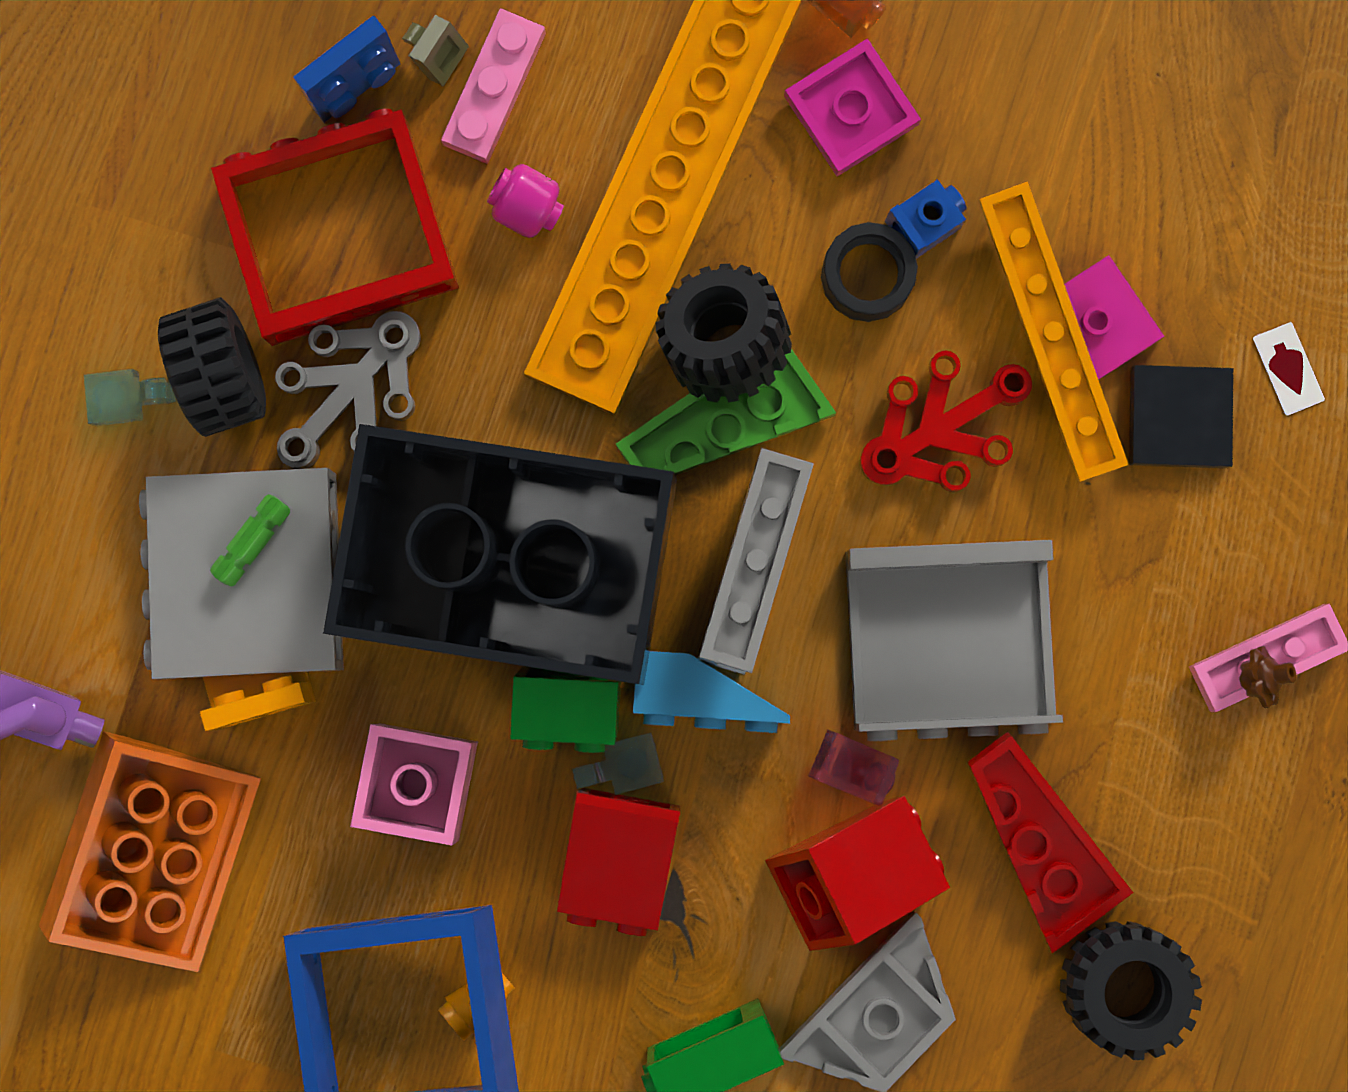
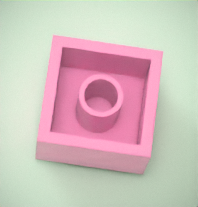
(414, 784)

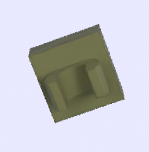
(436, 48)

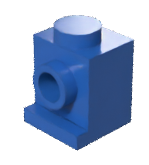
(926, 233)

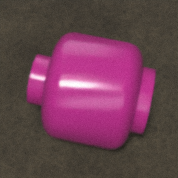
(525, 201)

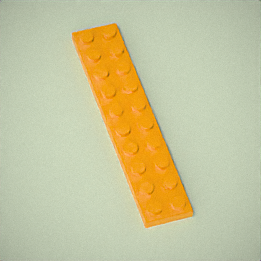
(659, 198)

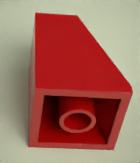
(618, 861)
(858, 875)

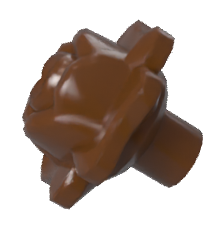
(1264, 676)

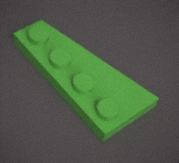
(705, 431)

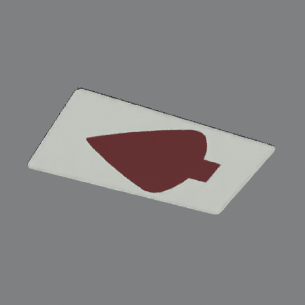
(1288, 368)

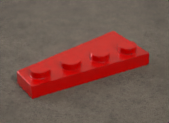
(1050, 851)

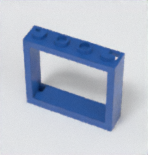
(483, 978)

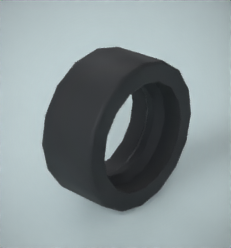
(876, 235)

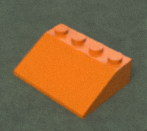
(148, 854)

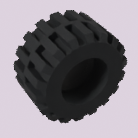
(711, 303)
(211, 367)
(1169, 1004)

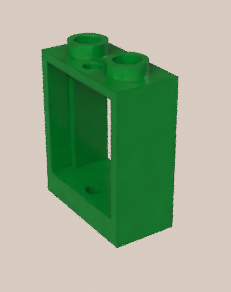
(714, 1053)

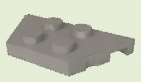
(879, 1014)

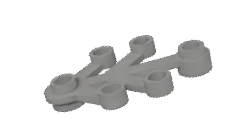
(352, 382)

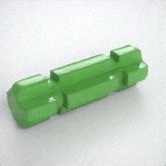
(250, 540)

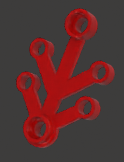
(938, 428)

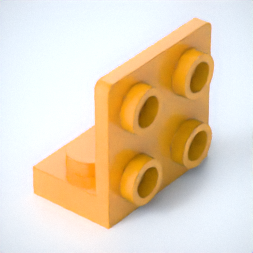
(253, 696)

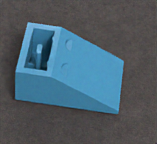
(690, 688)

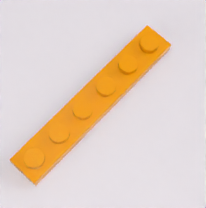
(1053, 332)

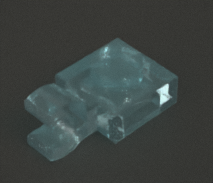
(120, 395)
(628, 765)

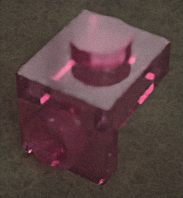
(854, 768)

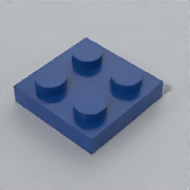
(348, 70)

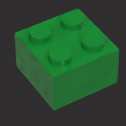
(564, 708)

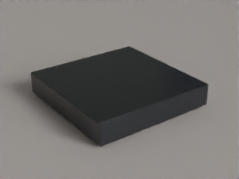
(1181, 416)

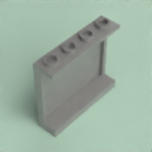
(755, 562)
(278, 605)
(951, 638)

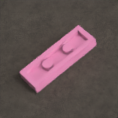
(493, 86)
(1299, 641)

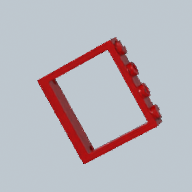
(358, 301)

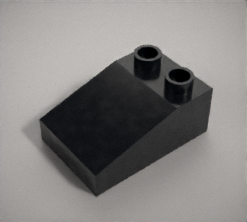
(501, 553)

